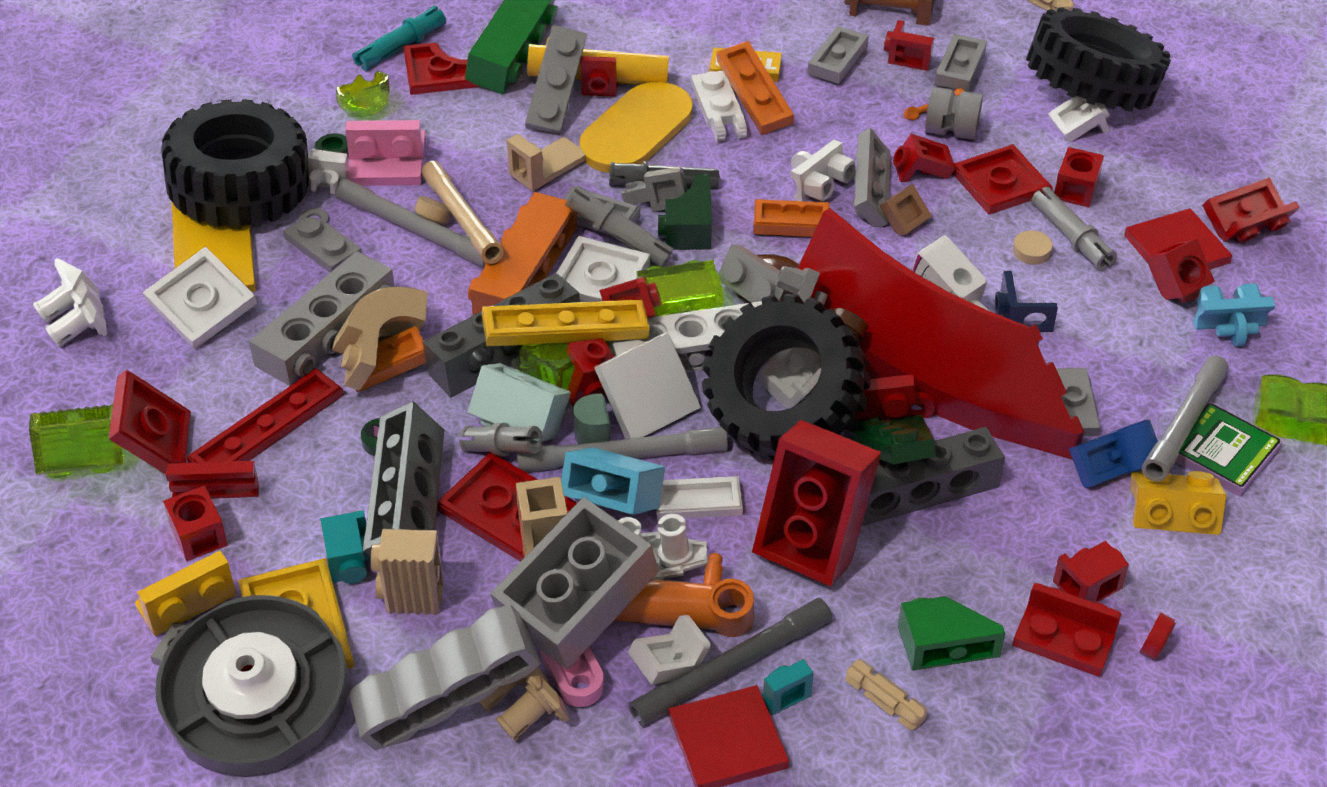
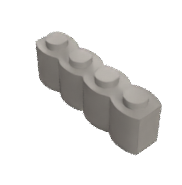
(448, 676)

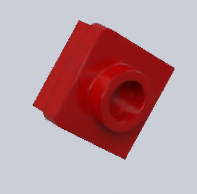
(635, 290)
(585, 357)

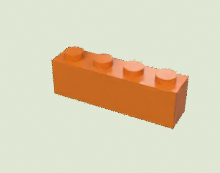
(529, 251)

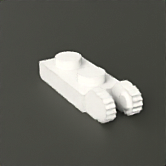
(718, 104)

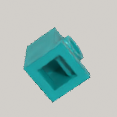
(344, 546)

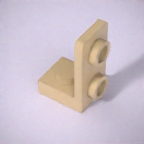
(537, 166)

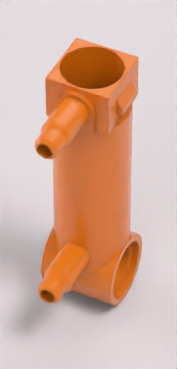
(666, 600)

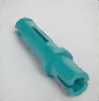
(410, 31)

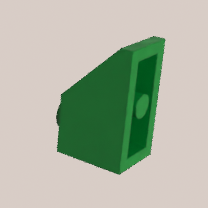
(946, 633)

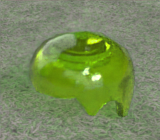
(364, 96)

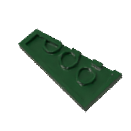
(897, 439)

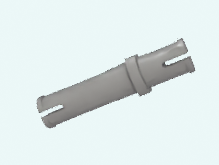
(627, 232)
(1081, 236)

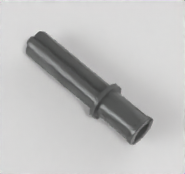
(624, 173)

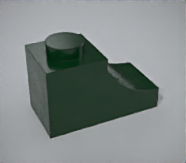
(688, 218)

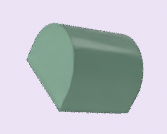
(591, 419)

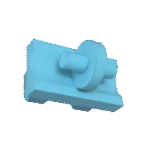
(1233, 316)

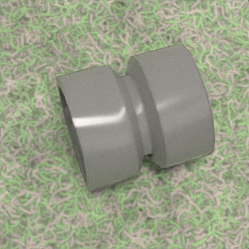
(953, 113)

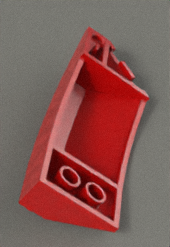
(963, 356)

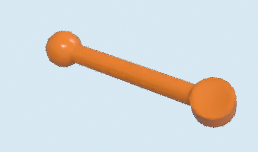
(912, 113)

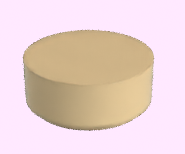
(432, 210)
(1032, 247)

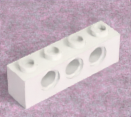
(689, 332)

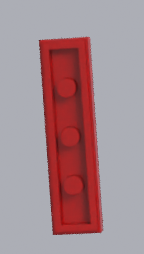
(271, 420)

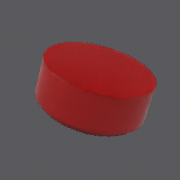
(1158, 636)

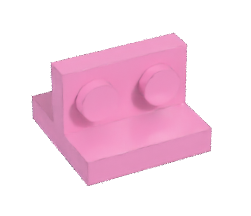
(385, 152)

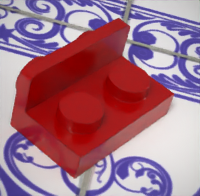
(1067, 629)

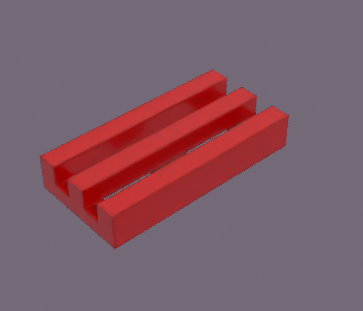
(221, 479)

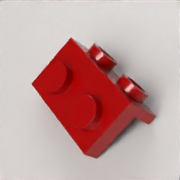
(1248, 210)

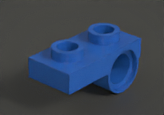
(1113, 453)

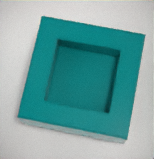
(787, 686)

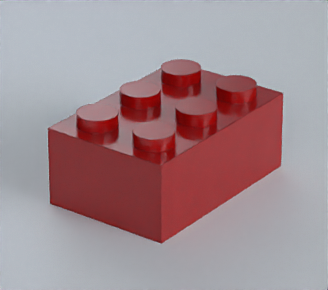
(815, 502)

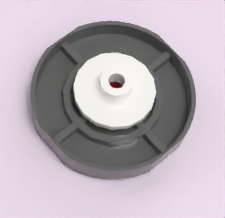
(252, 685)

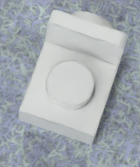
(1079, 117)

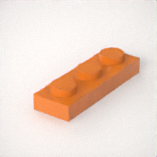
(755, 87)

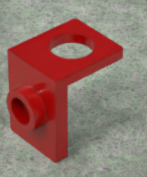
(598, 76)

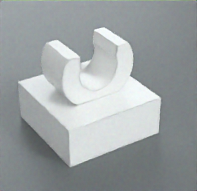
(326, 169)

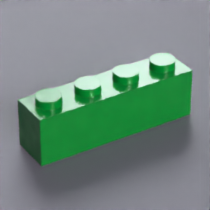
(505, 42)

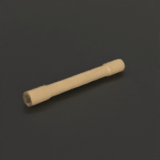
(481, 237)

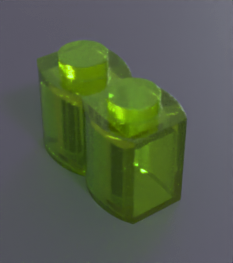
(1291, 408)

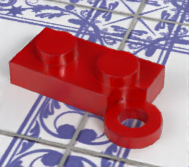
(894, 397)

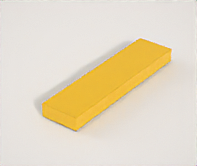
(564, 322)

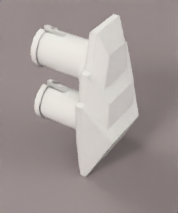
(75, 291)
(670, 546)

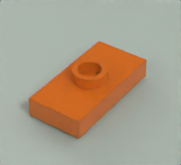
(787, 217)
(397, 356)

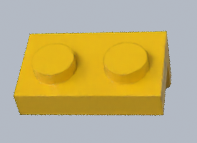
(1179, 503)
(186, 593)

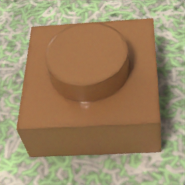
(905, 210)

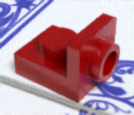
(908, 48)
(924, 155)

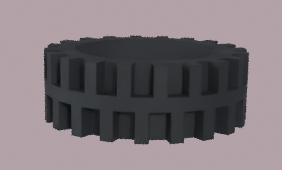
(1098, 59)

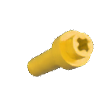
(631, 67)

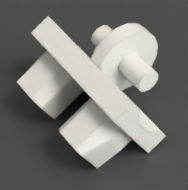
(816, 172)

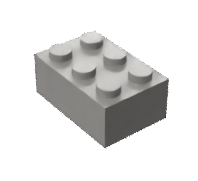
(577, 581)

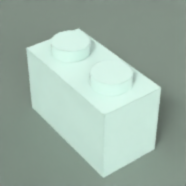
(518, 400)

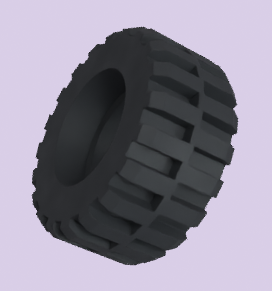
(235, 163)
(756, 338)

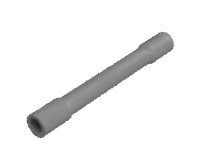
(368, 201)
(690, 442)
(1166, 450)

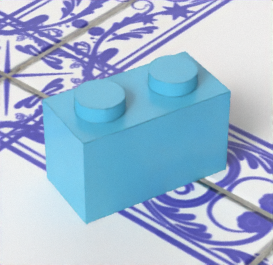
(612, 480)

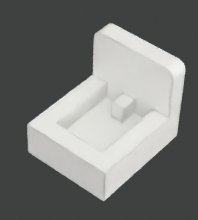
(672, 654)

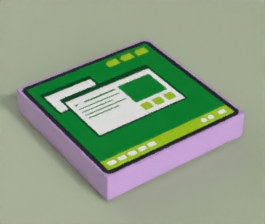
(1227, 448)

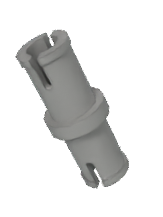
(501, 439)

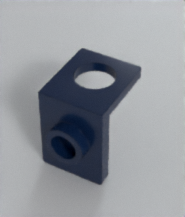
(1007, 305)

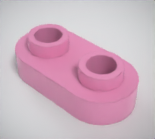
(583, 670)

